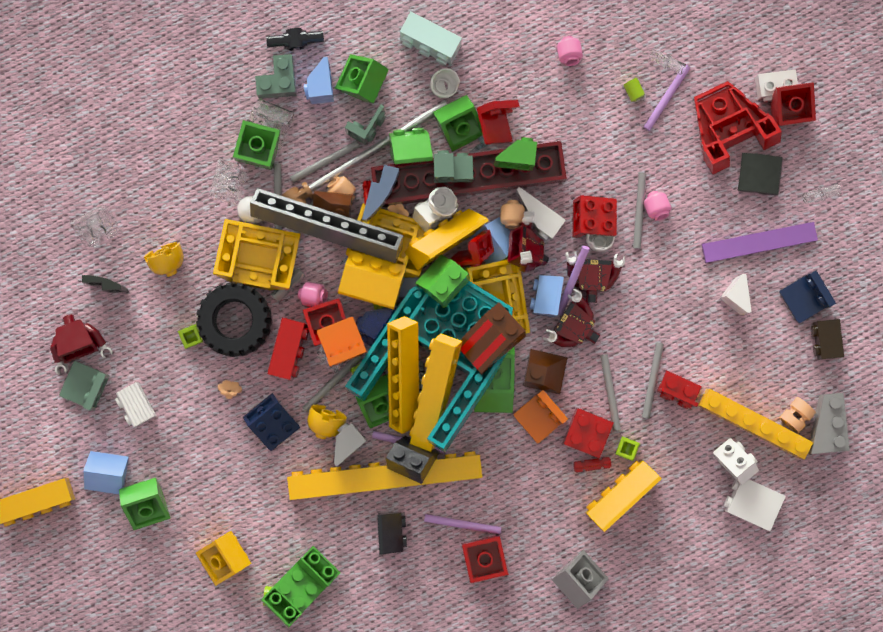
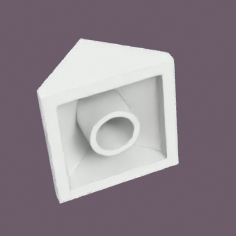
(738, 295)

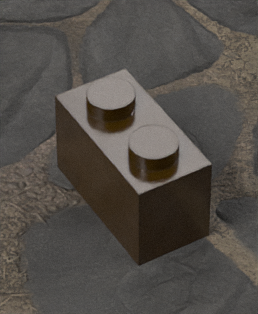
(827, 339)

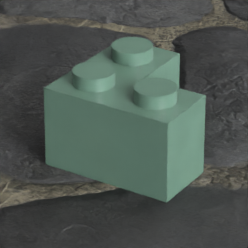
(281, 83)
(452, 168)

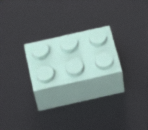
(430, 39)

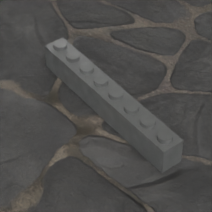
(326, 225)

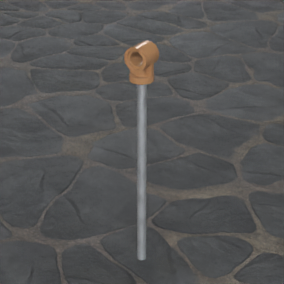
(307, 191)

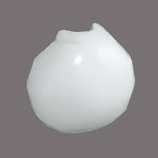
(438, 86)
(442, 201)
(243, 211)
(599, 243)

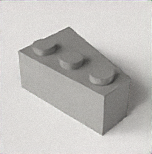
(830, 425)

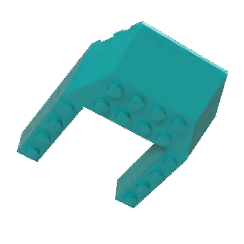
(432, 321)

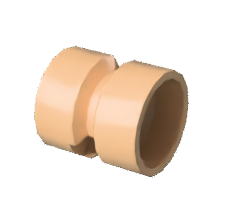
(802, 410)

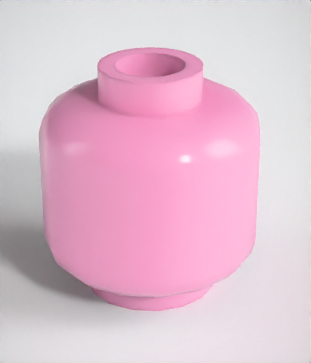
(569, 51)
(657, 206)
(312, 294)

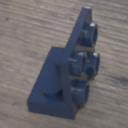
(807, 296)
(271, 422)

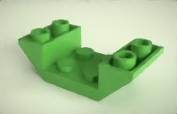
(500, 393)
(300, 586)

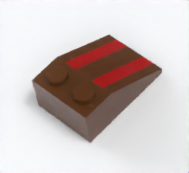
(491, 338)

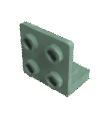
(357, 132)
(84, 385)

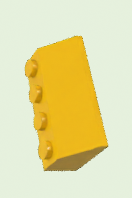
(445, 237)
(622, 495)

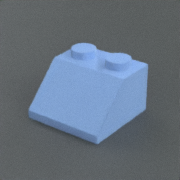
(319, 84)
(547, 295)

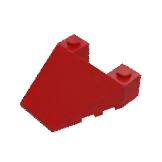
(728, 120)

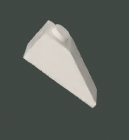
(546, 220)

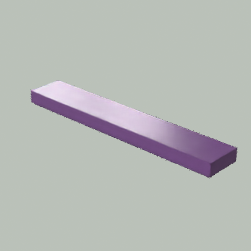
(759, 242)

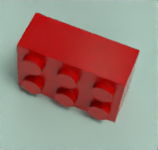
(288, 349)

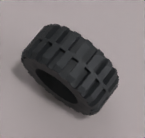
(208, 320)

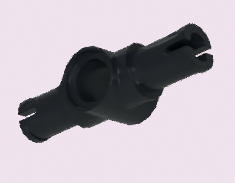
(295, 39)

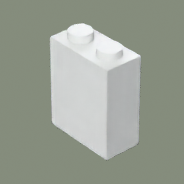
(754, 503)

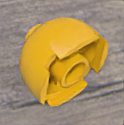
(166, 259)
(325, 422)

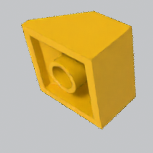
(223, 558)

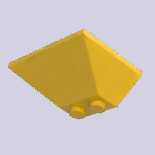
(401, 225)
(256, 255)
(504, 283)

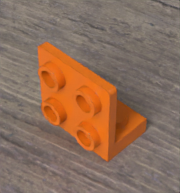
(341, 341)
(540, 416)

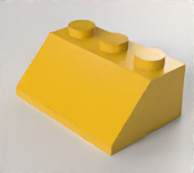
(372, 279)

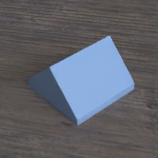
(500, 240)
(105, 472)

